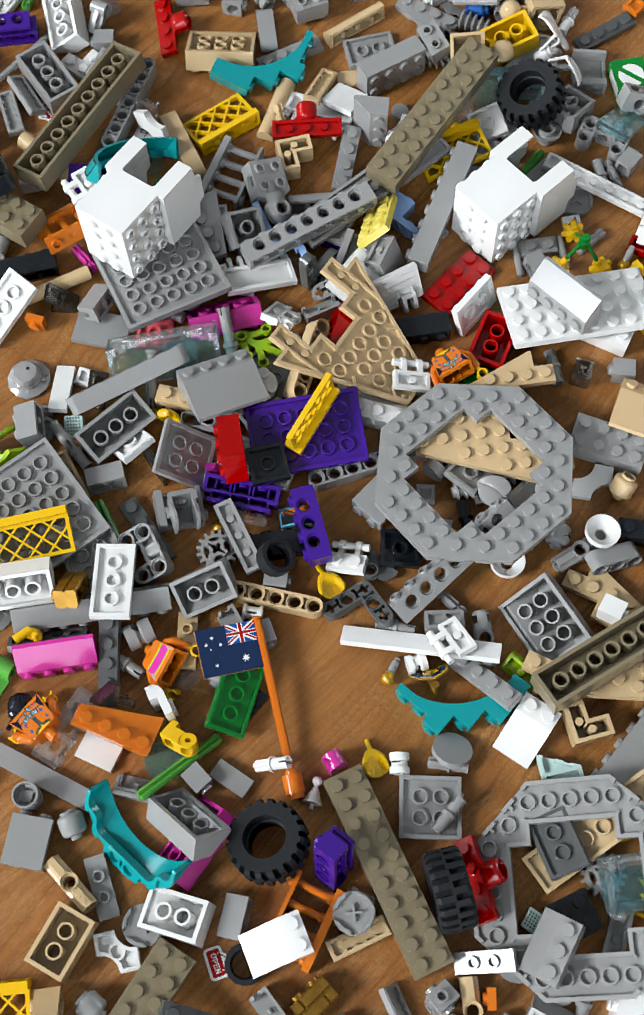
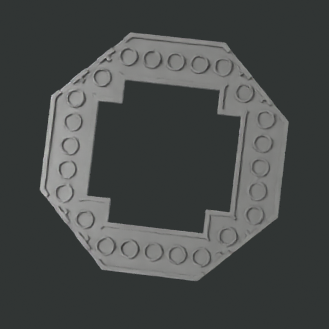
(518, 530)
(583, 798)

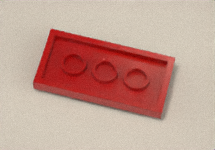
(456, 282)

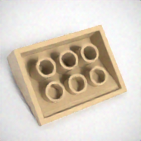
(231, 46)
(629, 408)

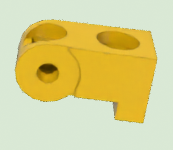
(178, 740)

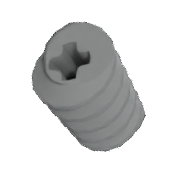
(470, 23)

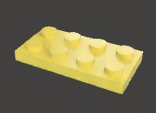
(377, 221)

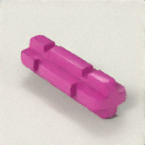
(84, 258)

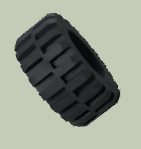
(526, 75)
(281, 864)
(450, 890)

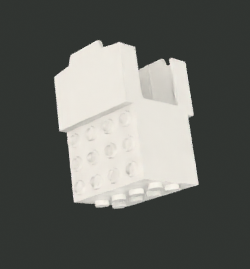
(503, 205)
(131, 220)

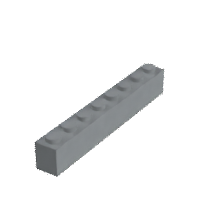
(441, 208)
(46, 616)

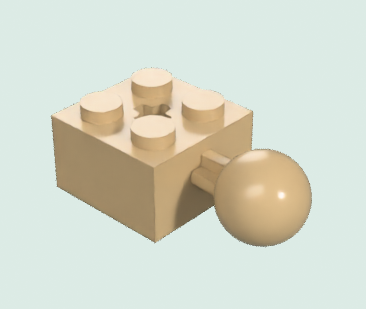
(533, 9)
(502, 47)

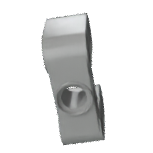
(589, 132)
(153, 551)

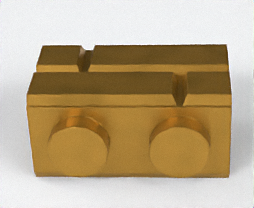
(70, 589)
(315, 999)

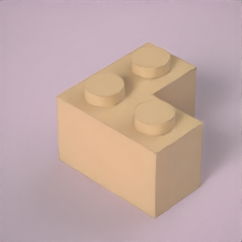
(292, 153)
(171, 398)
(582, 729)
(47, 1001)

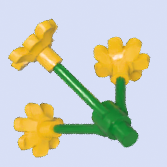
(574, 233)

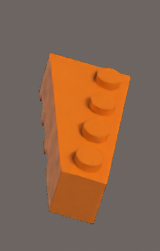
(123, 728)

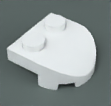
(160, 702)

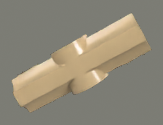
(78, 893)
(470, 993)

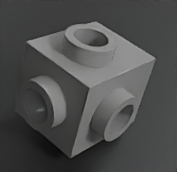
(441, 999)

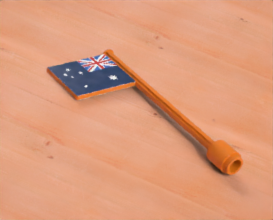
(241, 649)

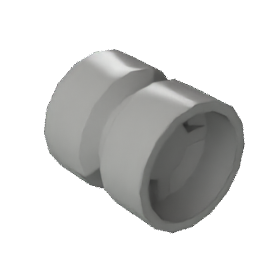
(435, 469)
(139, 634)
(27, 796)

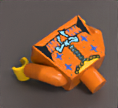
(453, 366)
(37, 721)

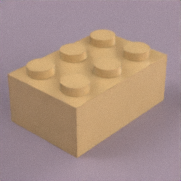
(61, 942)

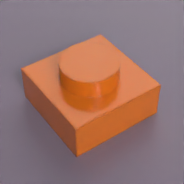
(634, 7)
(36, 322)
(489, 999)

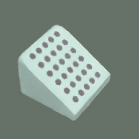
(73, 424)
(531, 920)

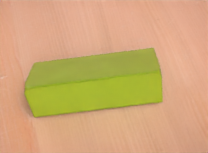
(513, 664)

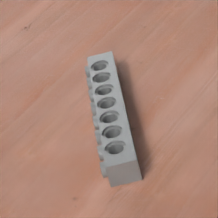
(304, 233)
(449, 571)

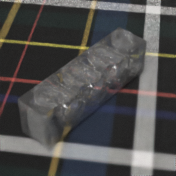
(55, 758)

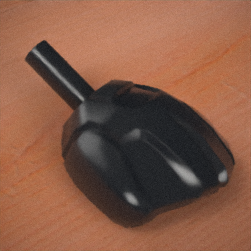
(15, 705)

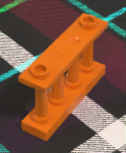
(62, 229)
(324, 919)

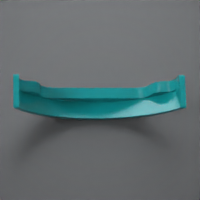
(155, 146)
(124, 848)

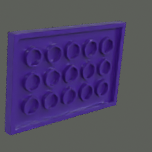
(335, 443)

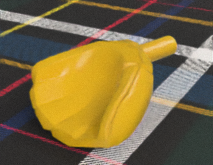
(164, 413)
(329, 583)
(374, 762)

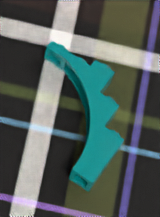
(243, 78)
(464, 715)

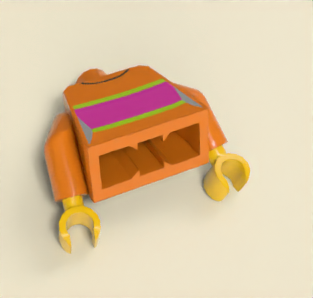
(164, 662)

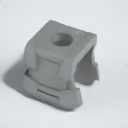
(190, 499)

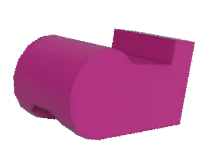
(334, 762)

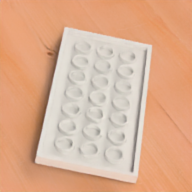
(535, 325)

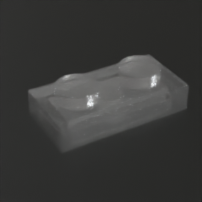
(257, 519)

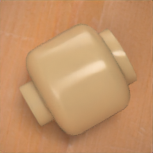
(623, 486)

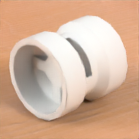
(416, 663)
(399, 763)

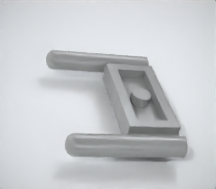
(548, 246)

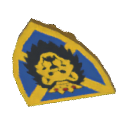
(431, 675)

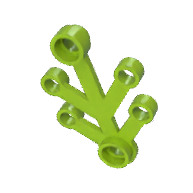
(260, 346)

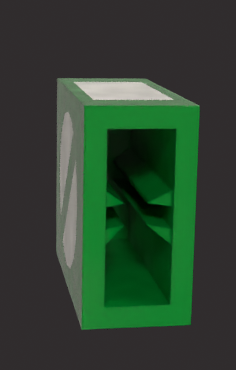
(625, 70)

